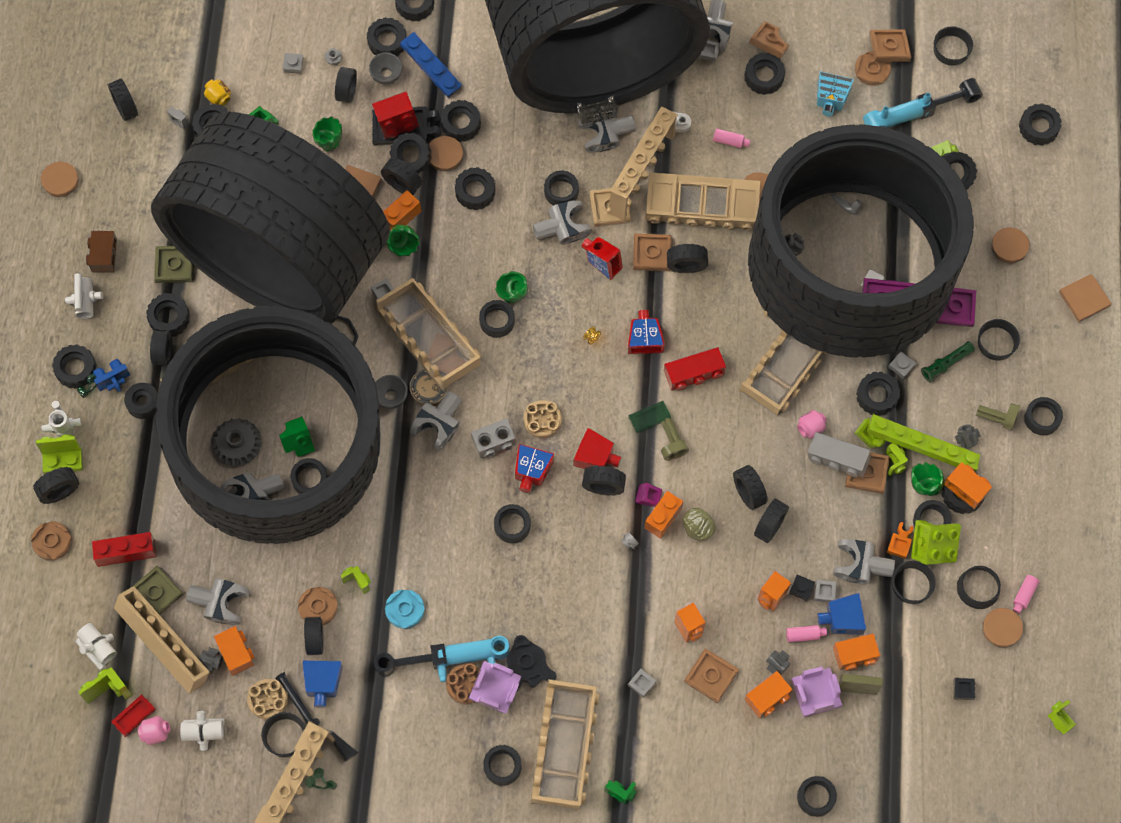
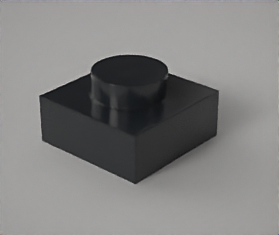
(802, 587)
(964, 688)

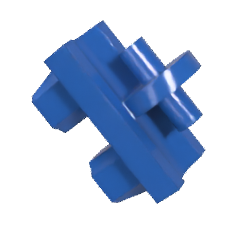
(113, 378)

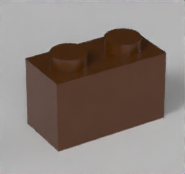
(102, 251)

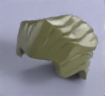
(698, 524)

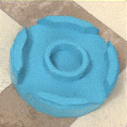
(404, 609)

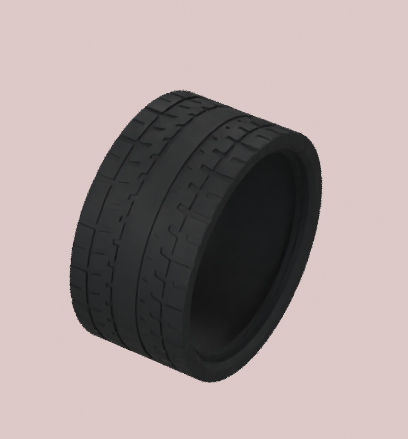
(615, 54)
(879, 165)
(270, 216)
(253, 335)

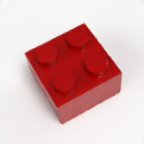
(395, 115)

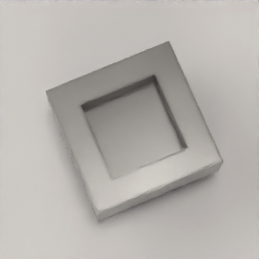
(710, 51)
(293, 63)
(178, 117)
(381, 288)
(902, 365)
(824, 591)
(641, 683)

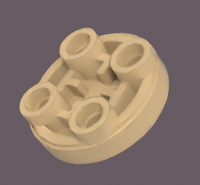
(542, 419)
(267, 698)

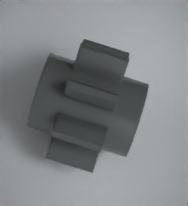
(795, 243)
(967, 436)
(211, 659)
(778, 662)

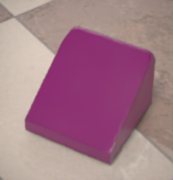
(648, 495)

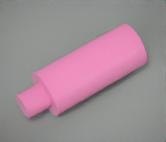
(730, 138)
(1025, 593)
(805, 633)

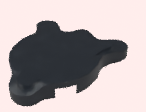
(529, 662)

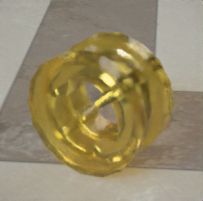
(591, 335)

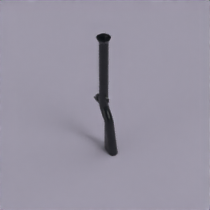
(344, 749)

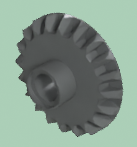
(236, 453)

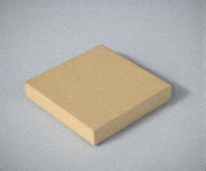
(599, 203)

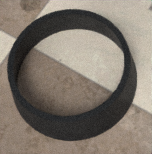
(957, 32)
(1003, 324)
(921, 567)
(971, 602)
(273, 719)

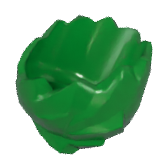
(327, 133)
(402, 240)
(512, 287)
(927, 479)

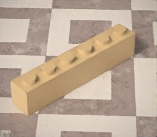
(161, 640)

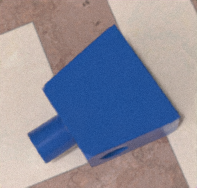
(844, 616)
(321, 680)

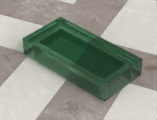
(649, 417)

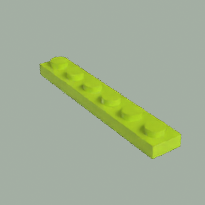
(921, 442)

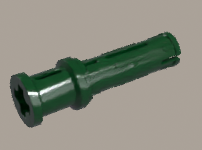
(942, 365)

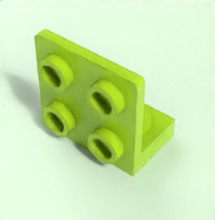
(60, 453)
(935, 542)
(106, 679)

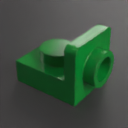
(617, 791)

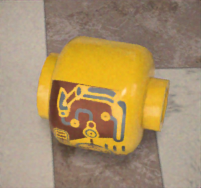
(217, 92)

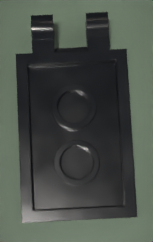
(424, 129)

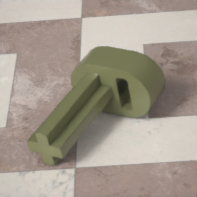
(1006, 419)
(677, 447)

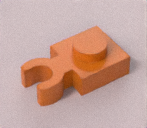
(900, 543)

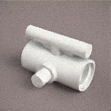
(83, 297)
(59, 422)
(96, 645)
(202, 730)

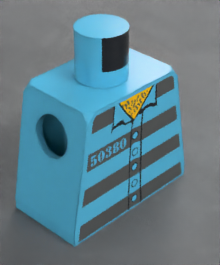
(832, 92)

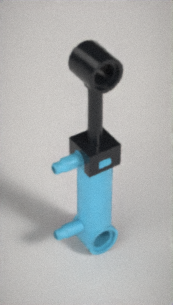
(922, 107)
(448, 655)

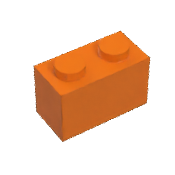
(402, 210)
(968, 485)
(663, 514)
(773, 591)
(690, 623)
(234, 651)
(856, 652)
(768, 695)

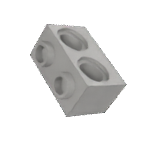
(490, 433)

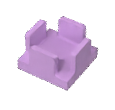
(495, 687)
(817, 691)

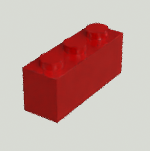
(694, 369)
(124, 549)

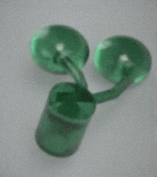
(82, 391)
(318, 773)

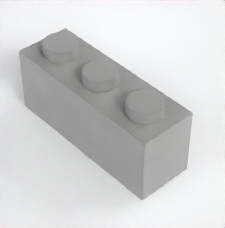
(839, 455)

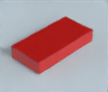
(133, 715)

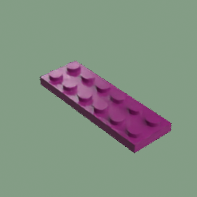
(958, 312)

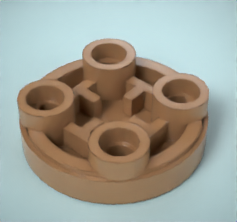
(461, 681)

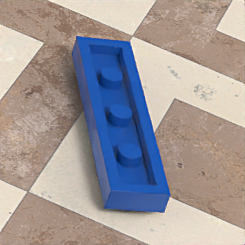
(430, 64)

